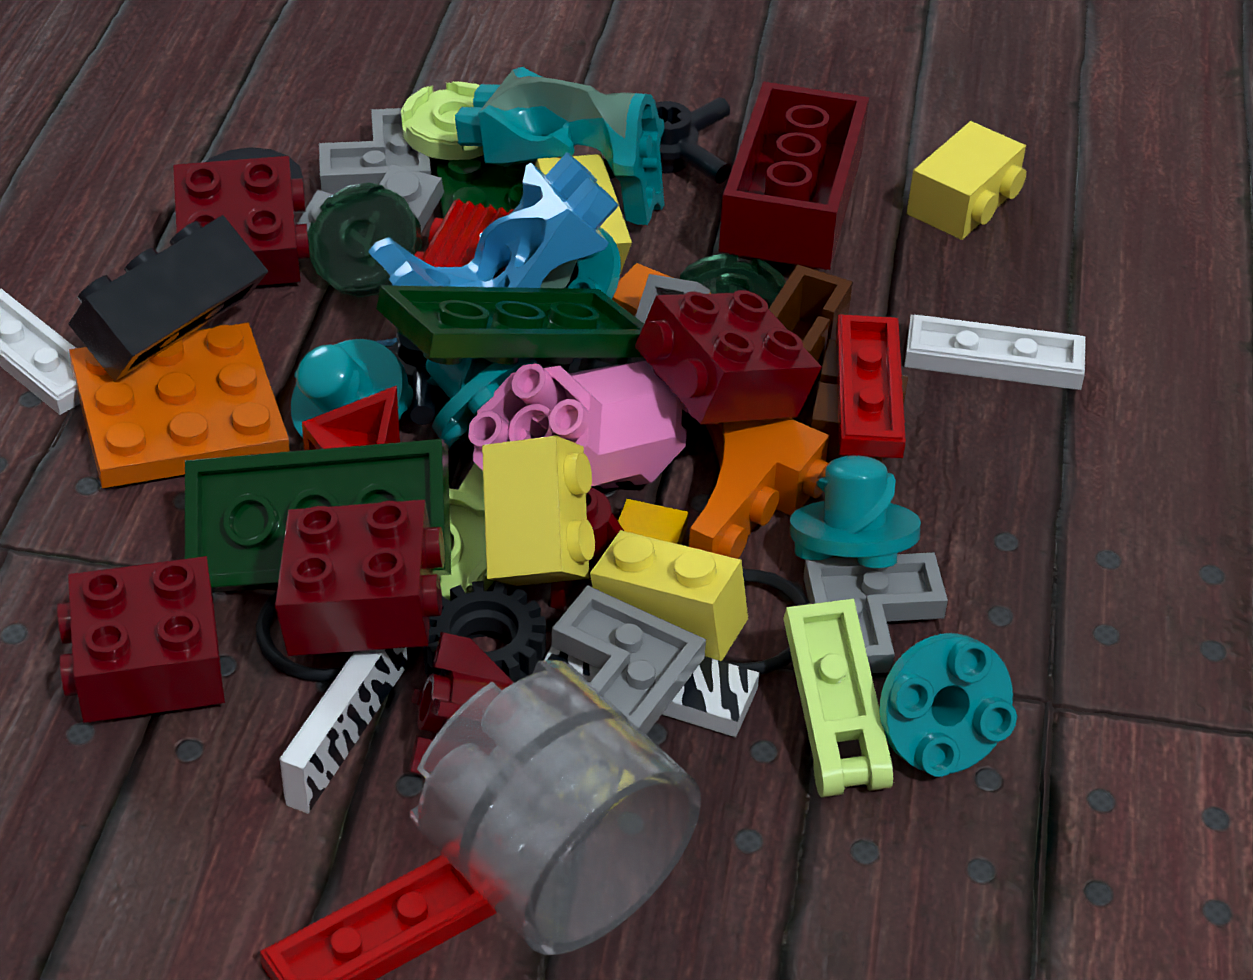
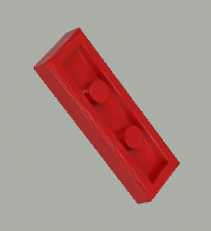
(869, 387)
(381, 928)

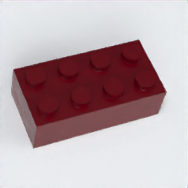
(793, 176)

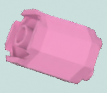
(615, 411)

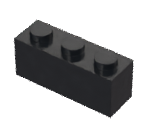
(165, 295)

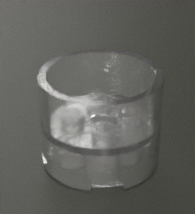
(555, 807)

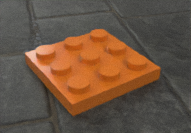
(184, 404)

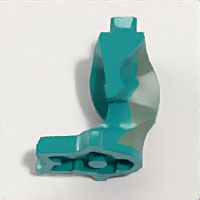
(547, 117)

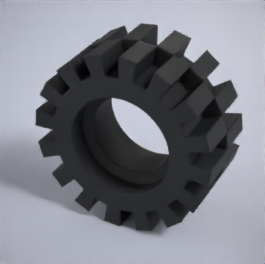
(494, 616)

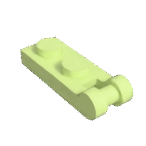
(837, 696)

